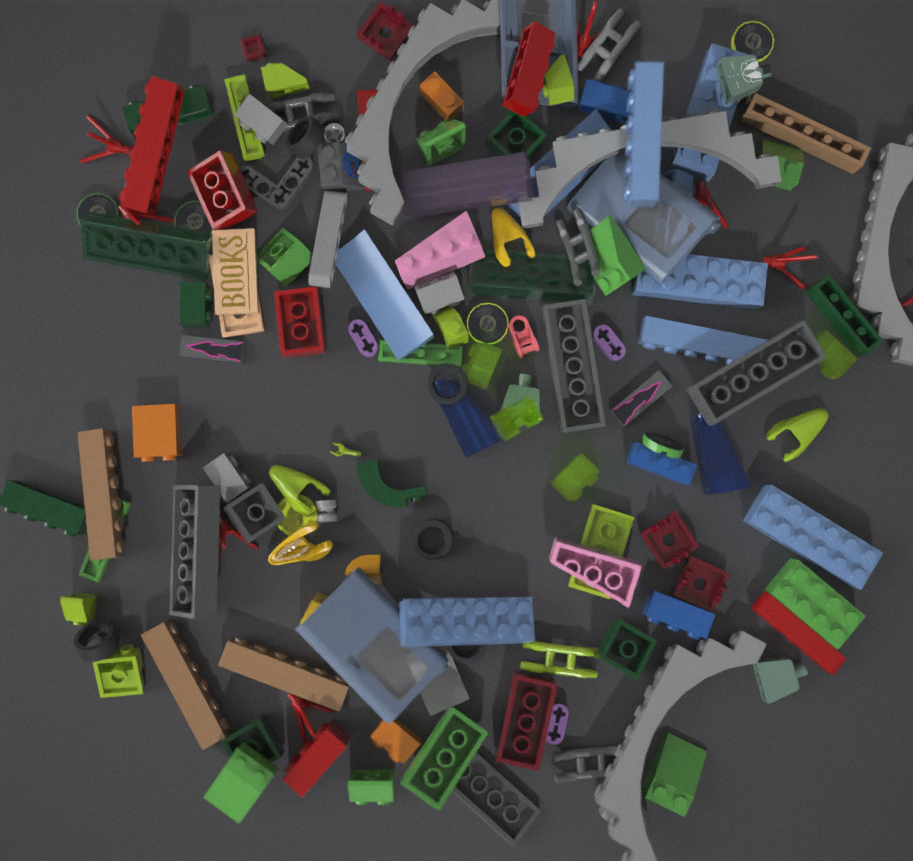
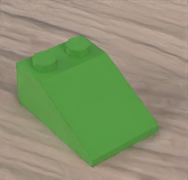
(442, 141)
(616, 256)
(674, 774)
(241, 782)

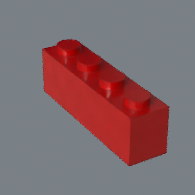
(529, 69)

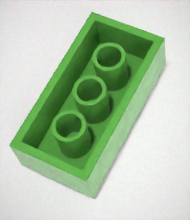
(815, 602)
(443, 758)

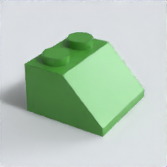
(789, 159)
(284, 257)
(372, 786)

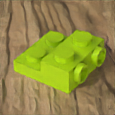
(120, 673)

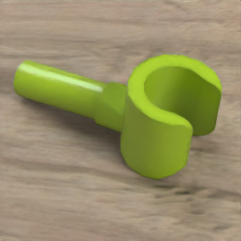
(342, 450)

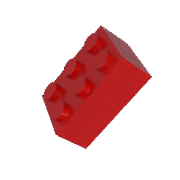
(222, 190)
(300, 322)
(315, 757)

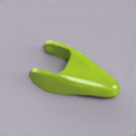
(803, 426)
(291, 483)

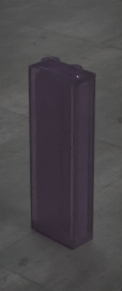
(466, 185)

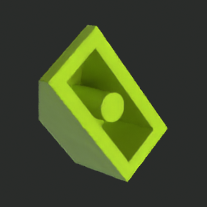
(282, 80)
(558, 83)
(451, 327)
(79, 608)

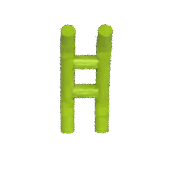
(549, 667)

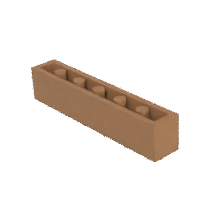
(805, 134)
(101, 494)
(284, 673)
(186, 684)

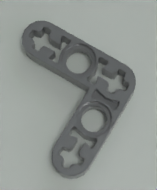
(276, 190)

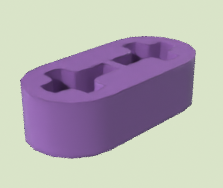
(367, 336)
(612, 338)
(561, 723)

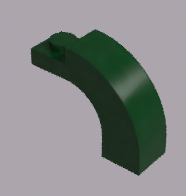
(374, 485)

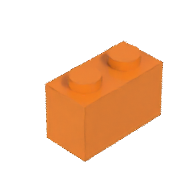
(441, 97)
(396, 739)

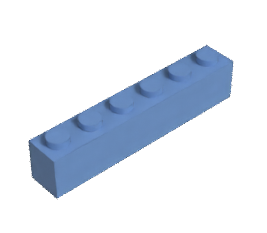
(694, 340)

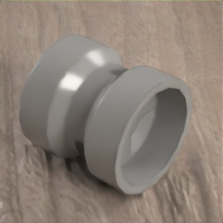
(334, 132)
(326, 510)

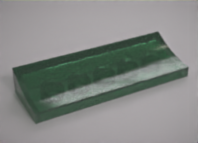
(146, 246)
(536, 278)

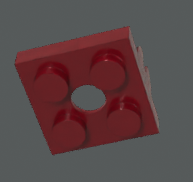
(385, 17)
(683, 543)
(715, 584)

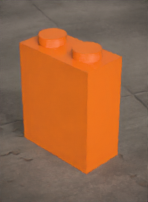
(157, 432)

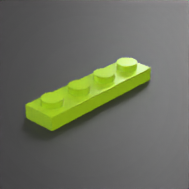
(237, 92)

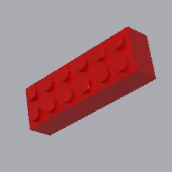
(152, 146)

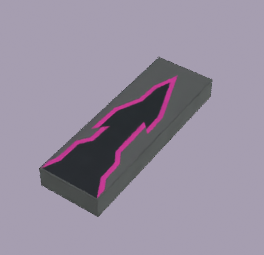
(212, 349)
(641, 398)

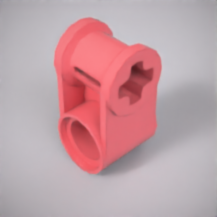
(523, 337)

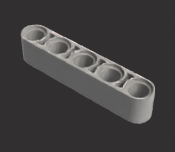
(327, 239)

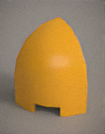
(369, 565)

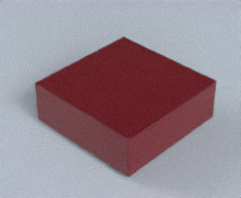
(253, 47)

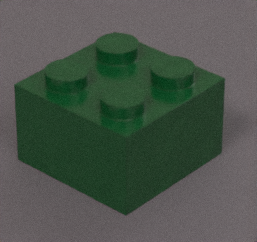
(515, 136)
(625, 648)
(257, 735)

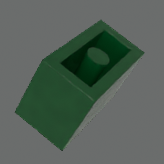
(195, 304)

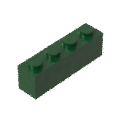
(194, 108)
(844, 316)
(43, 507)

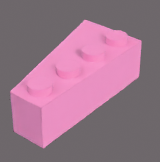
(441, 252)
(599, 569)

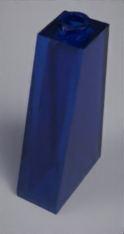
(467, 422)
(716, 459)

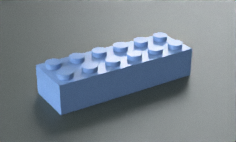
(705, 97)
(645, 134)
(709, 282)
(812, 536)
(466, 621)

